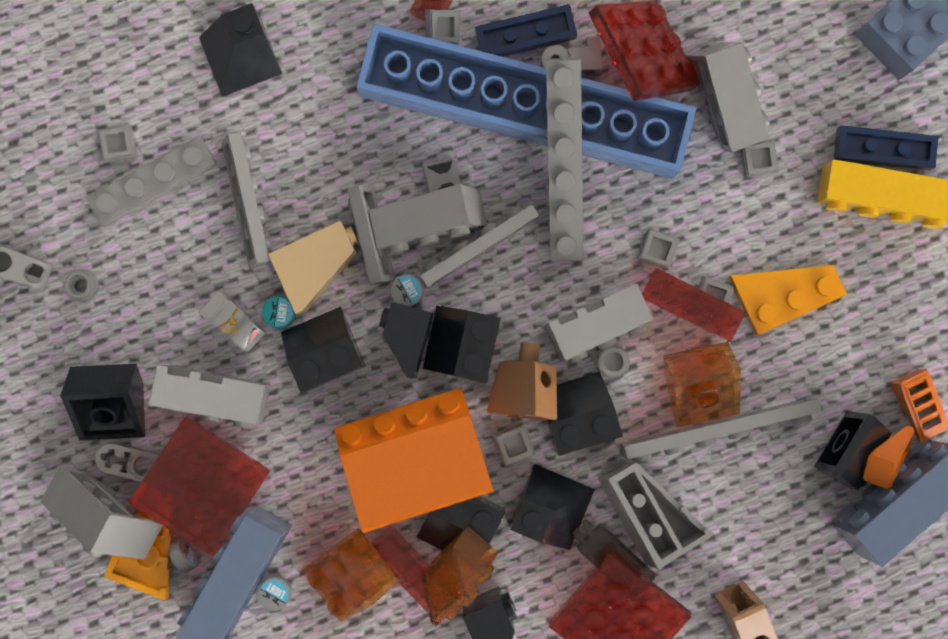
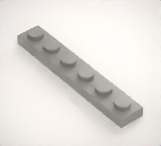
(565, 158)
(734, 427)

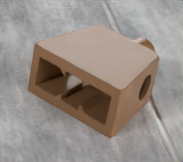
(525, 387)
(745, 613)

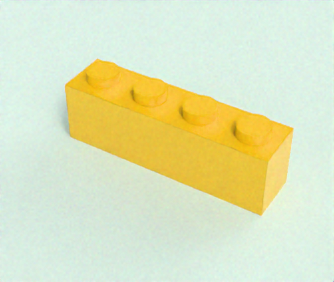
(884, 192)

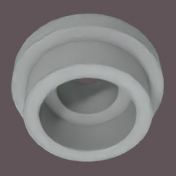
(72, 281)

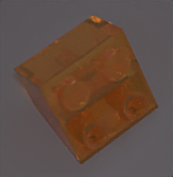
(455, 574)
(350, 576)

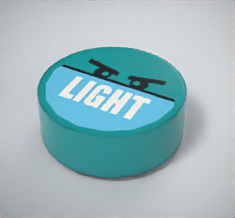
(278, 312)

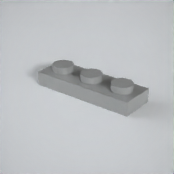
(377, 262)

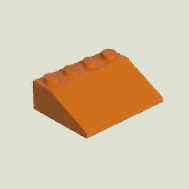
(412, 460)

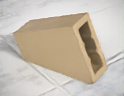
(313, 263)

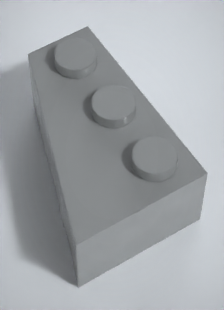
(731, 94)
(427, 218)
(599, 324)
(209, 395)
(651, 516)
(97, 518)

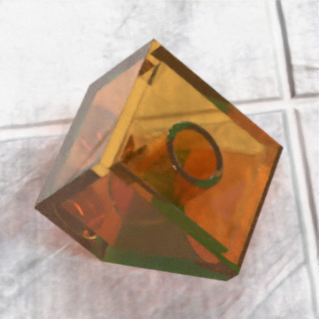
(703, 383)

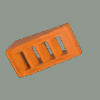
(901, 389)
(888, 459)

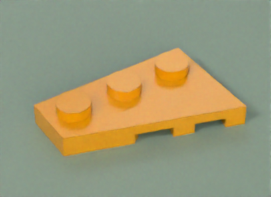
(785, 294)
(146, 575)

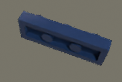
(527, 31)
(886, 147)

